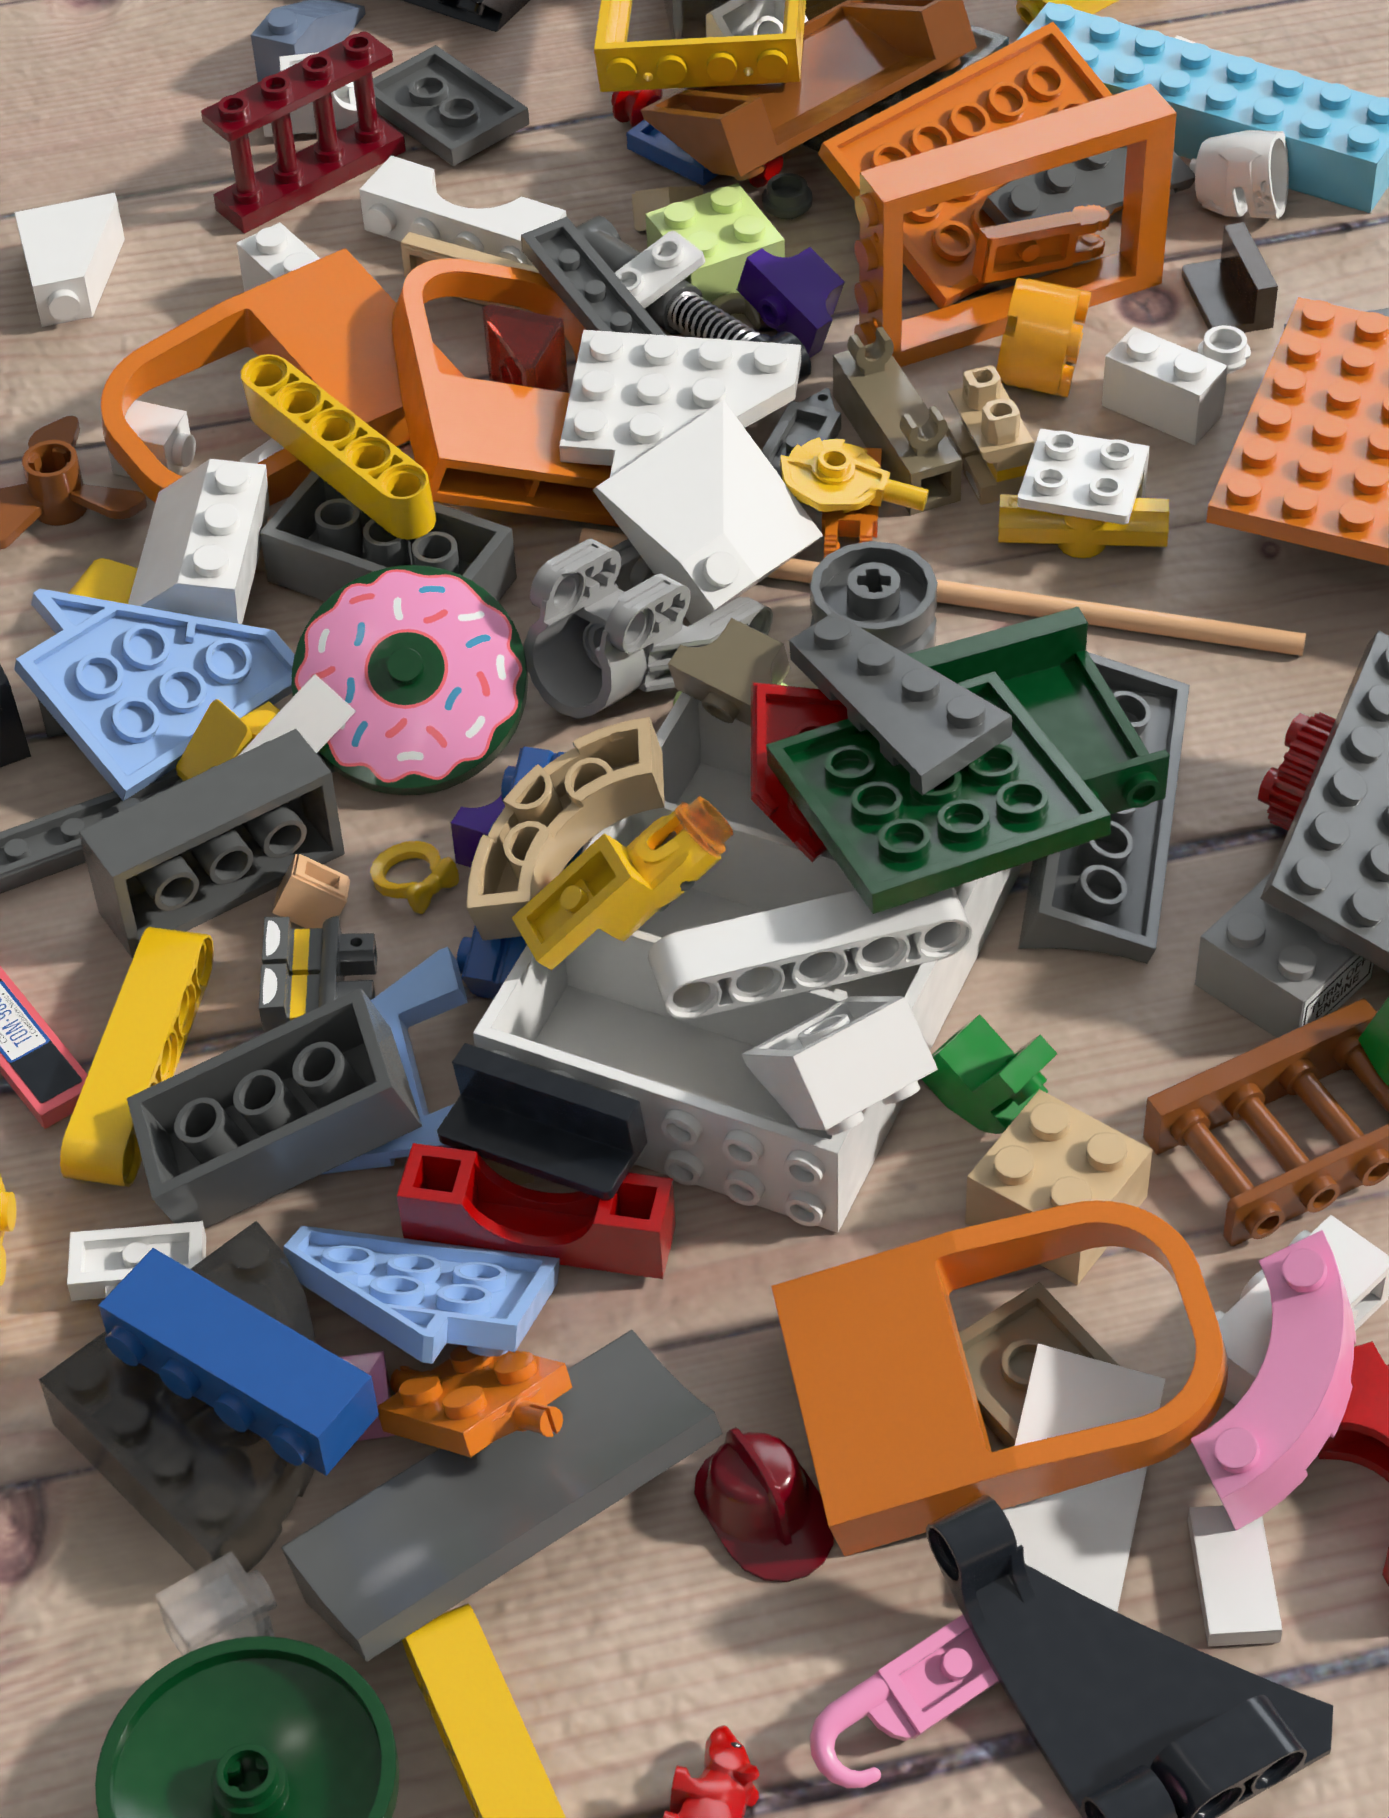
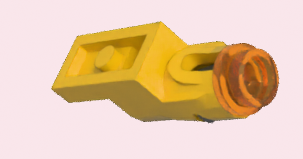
(621, 884)

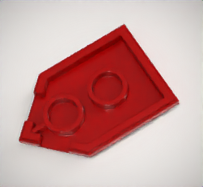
(776, 715)

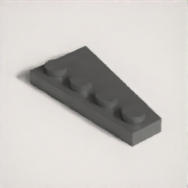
(1075, 184)
(908, 707)

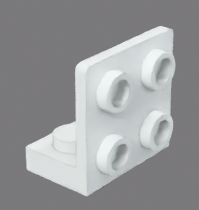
(1084, 476)

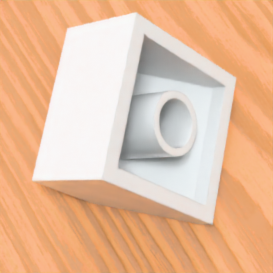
(844, 1062)

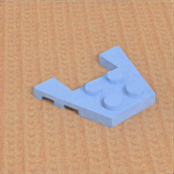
(417, 996)

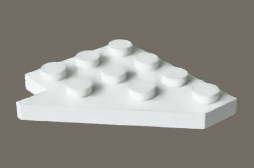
(646, 387)

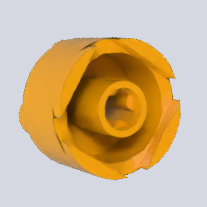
(1042, 336)

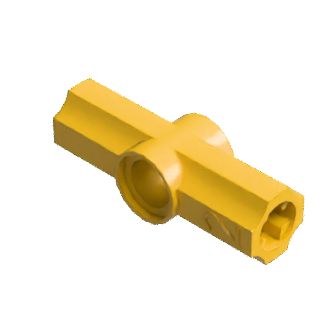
(1083, 536)

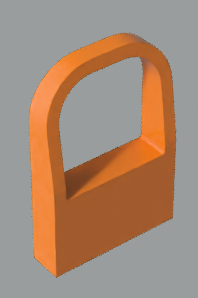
(320, 318)
(483, 437)
(893, 1391)

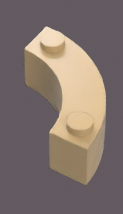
(558, 812)

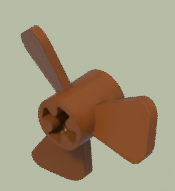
(56, 486)

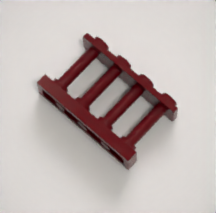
(321, 166)

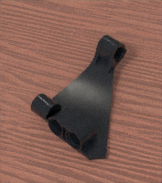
(1112, 1704)

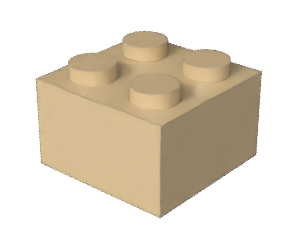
(1052, 1160)

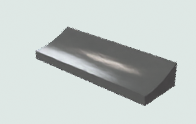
(1112, 888)
(468, 1520)

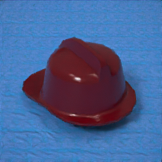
(764, 1507)

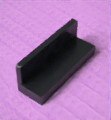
(543, 1123)

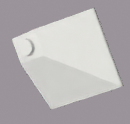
(708, 511)

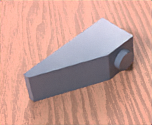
(301, 29)

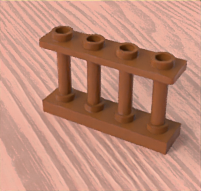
(1240, 1092)

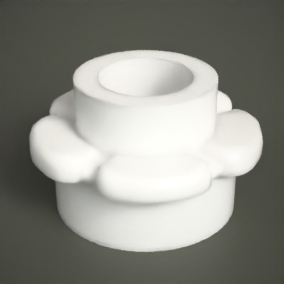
(1226, 346)

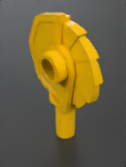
(843, 478)

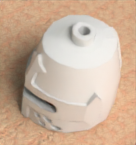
(1243, 174)

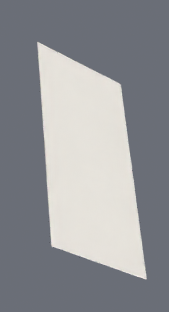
(1088, 1530)

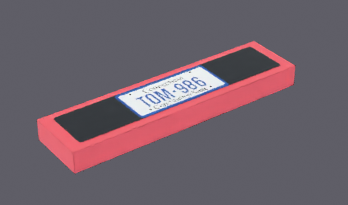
(36, 1059)

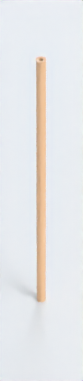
(1042, 605)

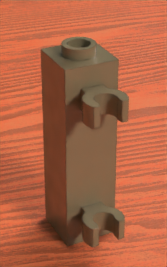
(895, 418)

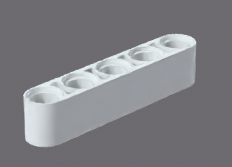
(801, 950)

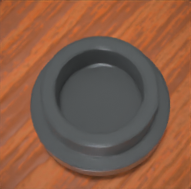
(787, 196)

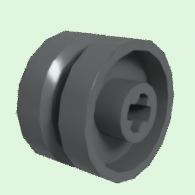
(879, 590)

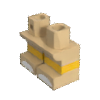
(989, 436)

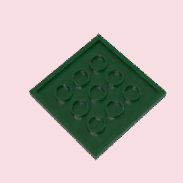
(982, 820)

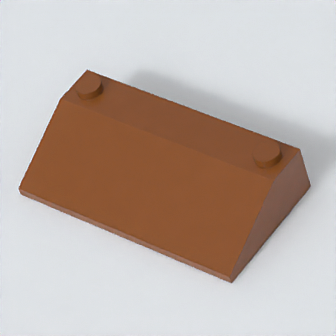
(847, 64)

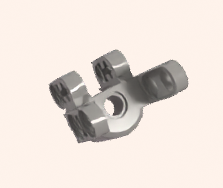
(614, 627)

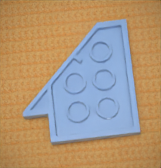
(141, 679)
(425, 1290)

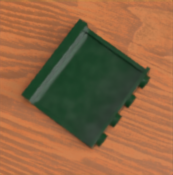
(1069, 700)

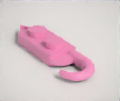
(905, 1697)

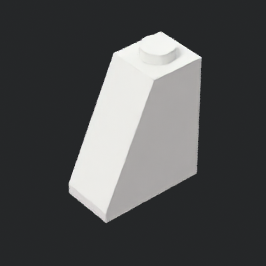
(70, 255)

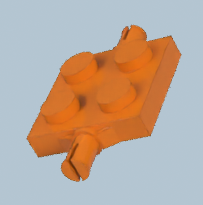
(475, 1400)

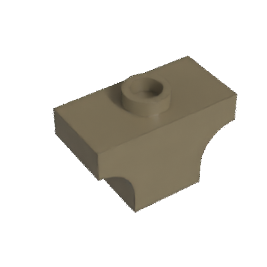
(727, 667)

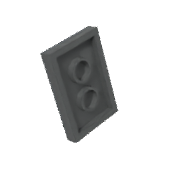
(447, 105)

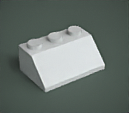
(205, 542)

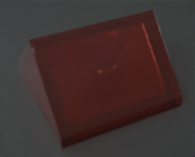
(525, 348)

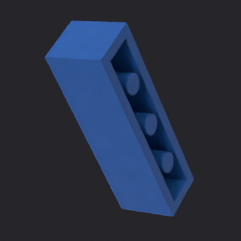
(238, 1362)

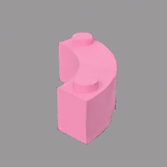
(1300, 1391)

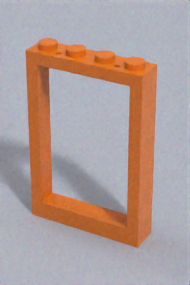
(1129, 119)

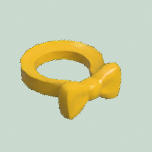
(419, 894)

